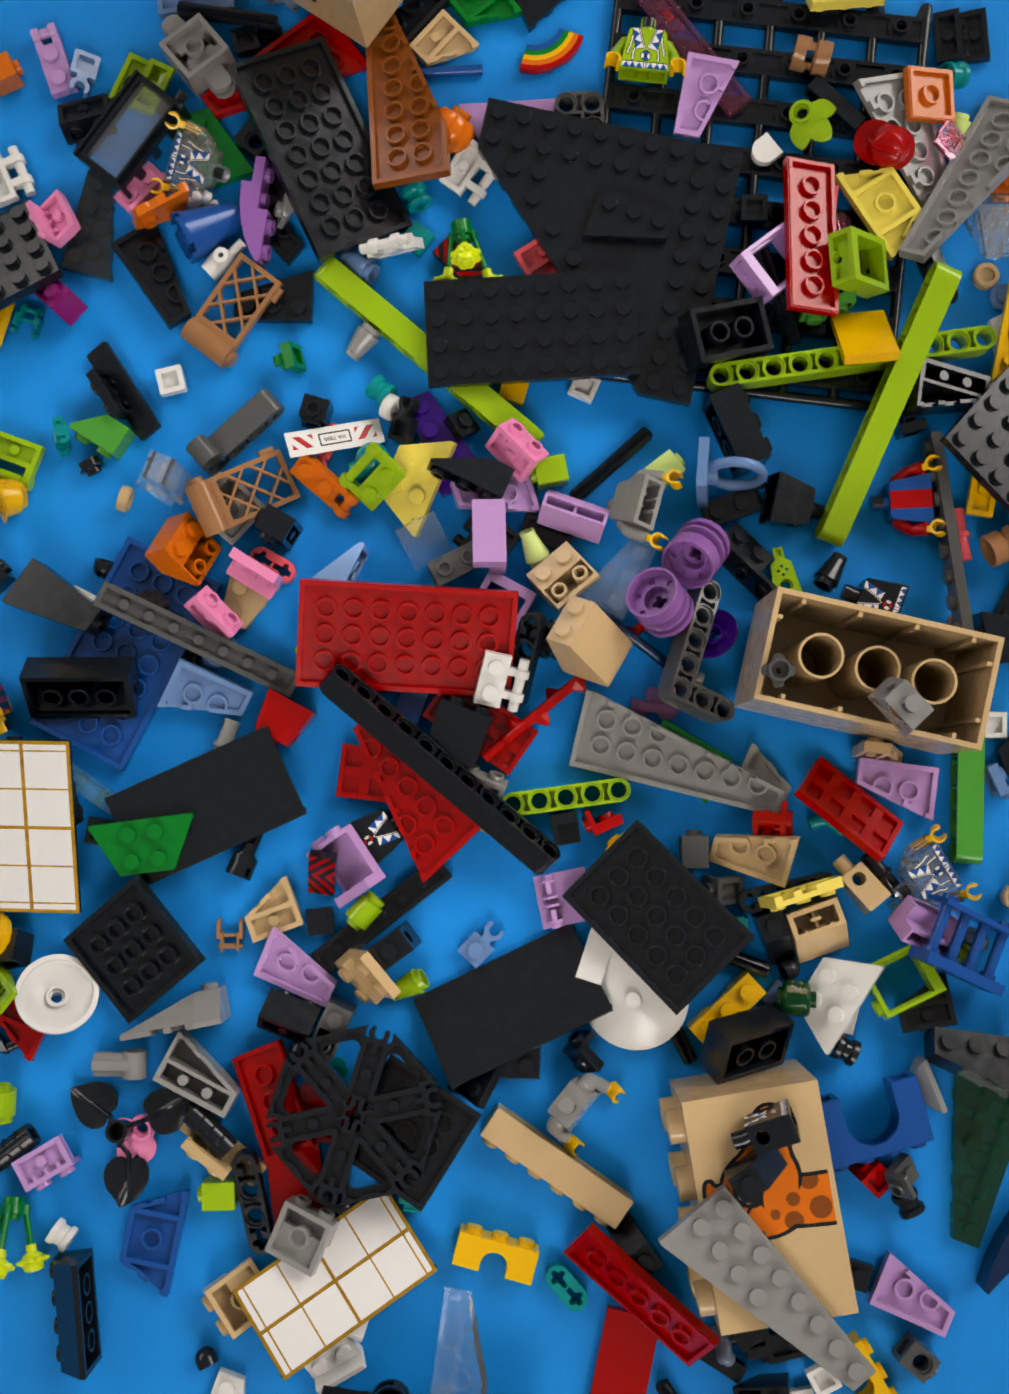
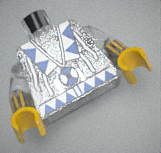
(192, 159)
(928, 871)

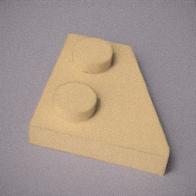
(442, 41)

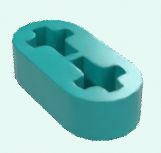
(561, 1289)

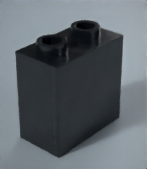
(462, 729)

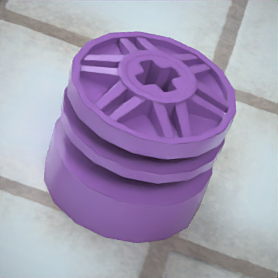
(696, 552)
(659, 602)

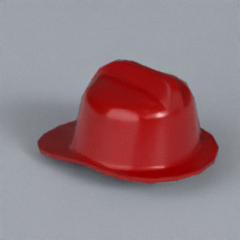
(884, 144)

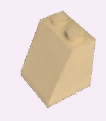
(588, 642)

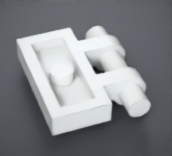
(463, 170)
(10, 186)
(391, 246)
(493, 678)

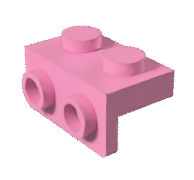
(54, 219)
(213, 613)

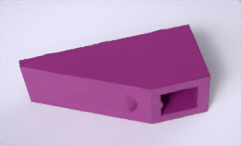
(62, 301)

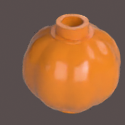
(459, 128)

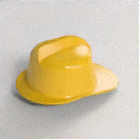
(12, 498)

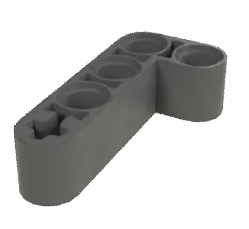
(578, 102)
(236, 433)

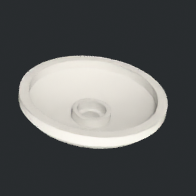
(54, 976)

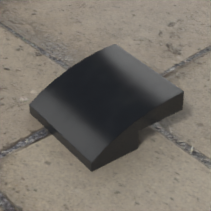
(961, 36)

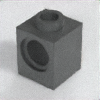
(694, 849)
(908, 1349)

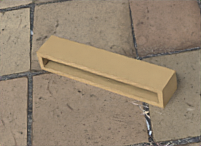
(556, 1166)

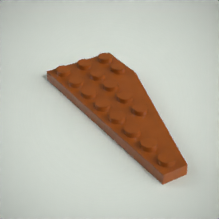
(404, 120)

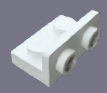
(337, 1364)

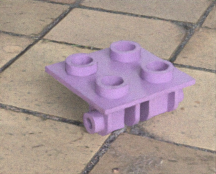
(552, 906)

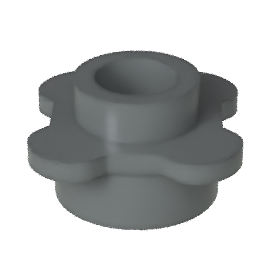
(787, 670)

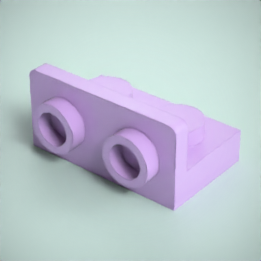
(45, 1162)

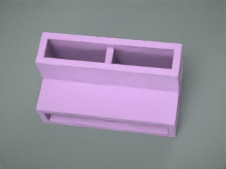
(573, 516)
(489, 535)
(915, 920)

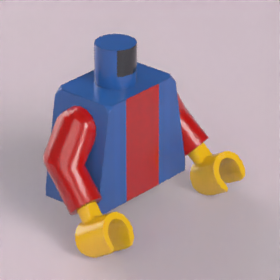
(909, 500)

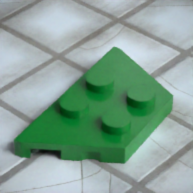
(485, 11)
(143, 843)

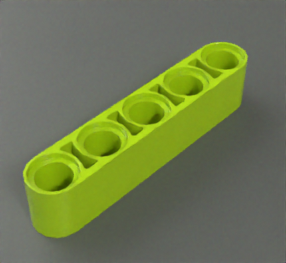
(577, 790)

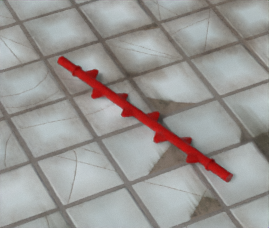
(540, 714)

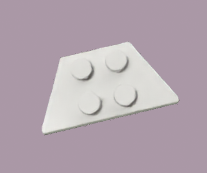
(839, 994)

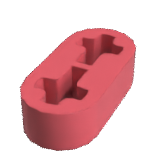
(276, 560)

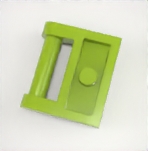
(23, 454)
(379, 482)

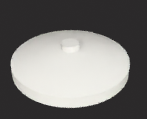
(638, 1014)

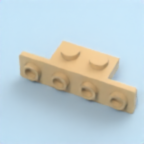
(201, 1152)

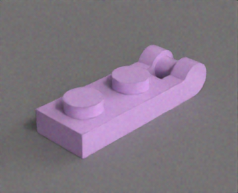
(53, 60)

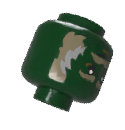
(796, 998)

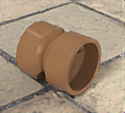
(820, 57)
(995, 547)

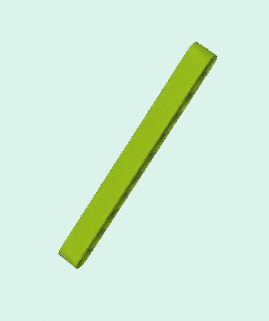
(412, 341)
(813, 370)
(888, 403)

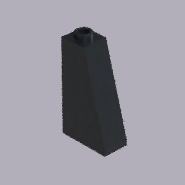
(51, 596)

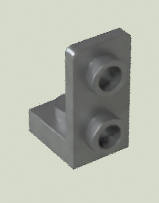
(451, 565)

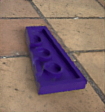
(433, 429)

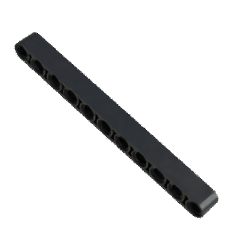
(439, 769)

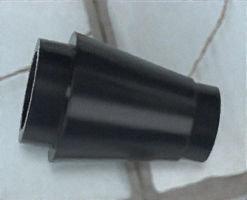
(830, 572)

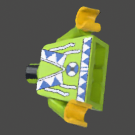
(645, 55)

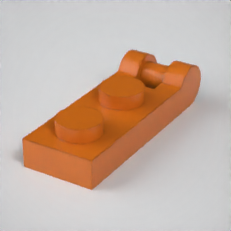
(324, 484)

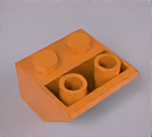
(183, 550)

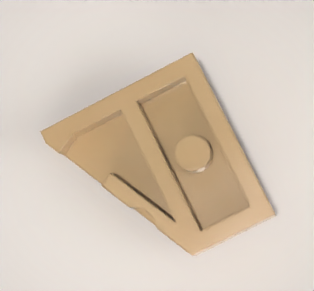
(244, 602)
(876, 749)
(275, 909)

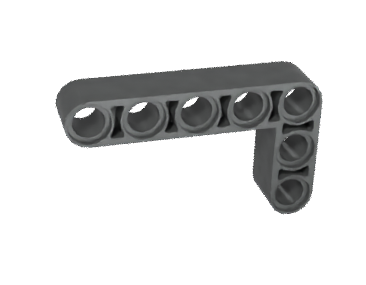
(691, 656)

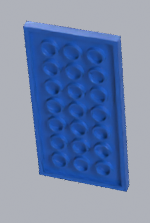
(155, 660)

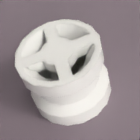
(61, 1234)

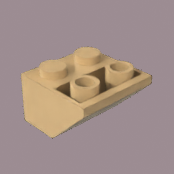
(561, 576)
(817, 928)

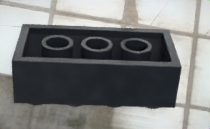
(80, 687)
(76, 1312)

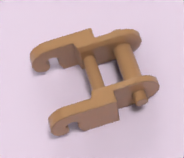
(221, 935)

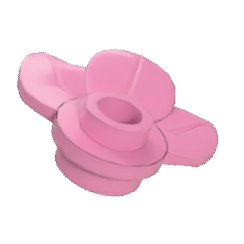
(141, 1142)

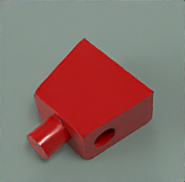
(283, 718)

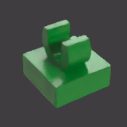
(290, 358)

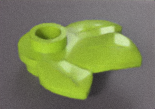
(814, 125)

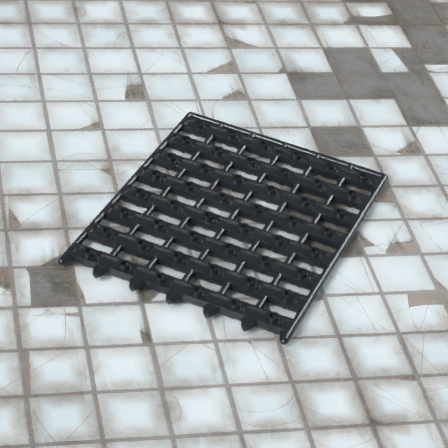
(763, 114)

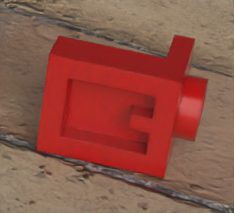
(607, 822)
(871, 1176)

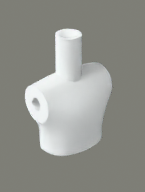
(221, 259)

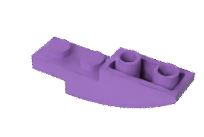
(255, 218)

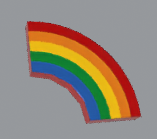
(551, 55)

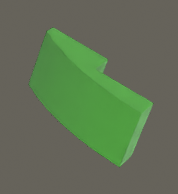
(846, 302)

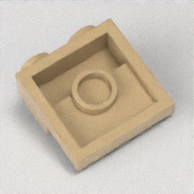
(366, 976)
(221, 1299)

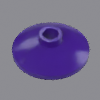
(727, 629)

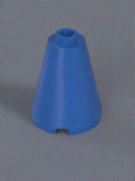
(205, 228)

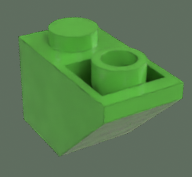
(106, 433)

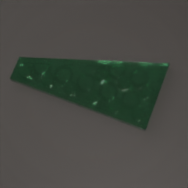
(978, 1157)

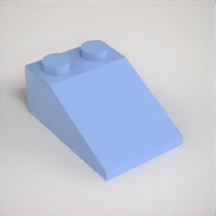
(347, 565)

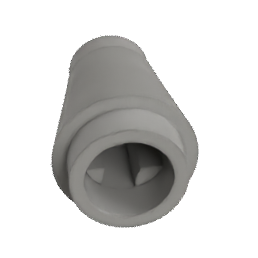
(362, 341)

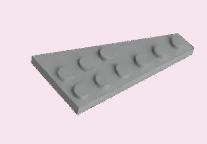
(885, 101)

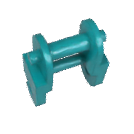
(20, 317)
(61, 435)

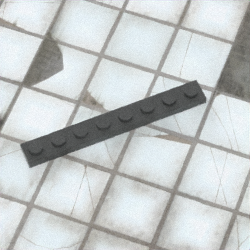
(949, 545)
(196, 638)

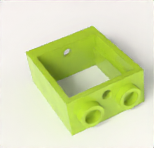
(847, 273)
(928, 974)

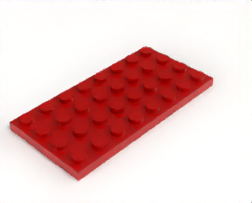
(402, 633)

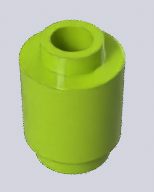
(364, 911)
(8, 1101)

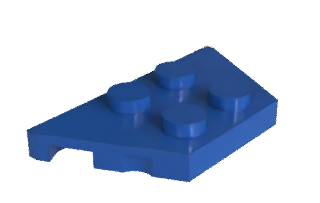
(155, 1238)

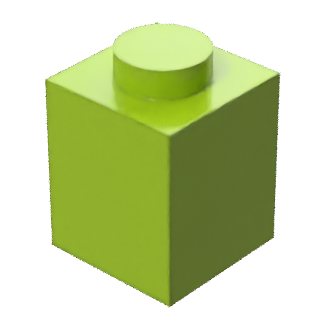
(550, 472)
(218, 1194)

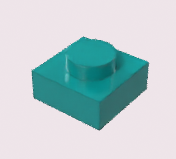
(420, 231)

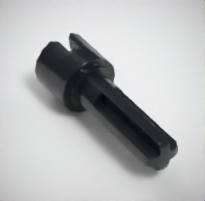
(243, 862)

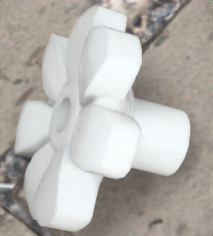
(201, 200)

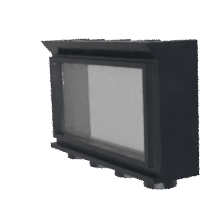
(129, 132)

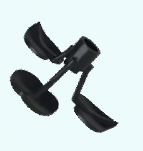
(93, 1105)

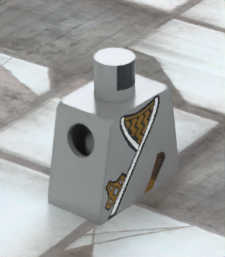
(901, 705)

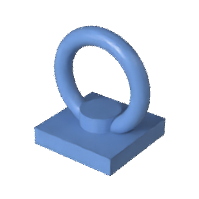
(708, 473)

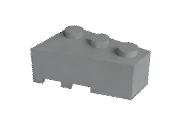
(197, 1075)

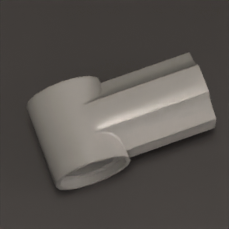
(129, 1064)

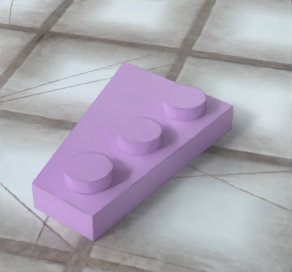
(700, 92)
(517, 496)
(901, 783)
(294, 970)
(908, 1297)

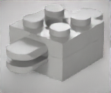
(198, 55)

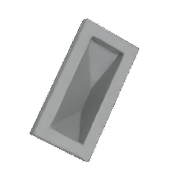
(928, 1086)

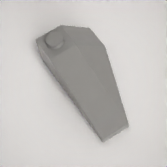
(198, 1010)

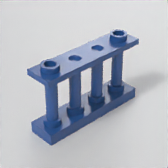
(948, 961)

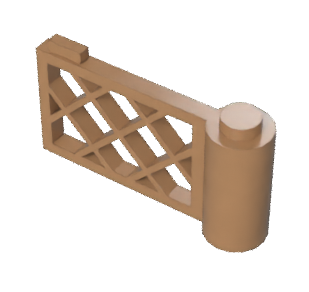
(212, 340)
(209, 501)

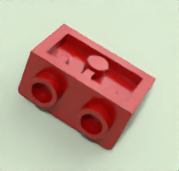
(771, 823)

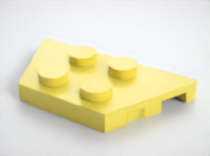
(881, 204)
(418, 489)

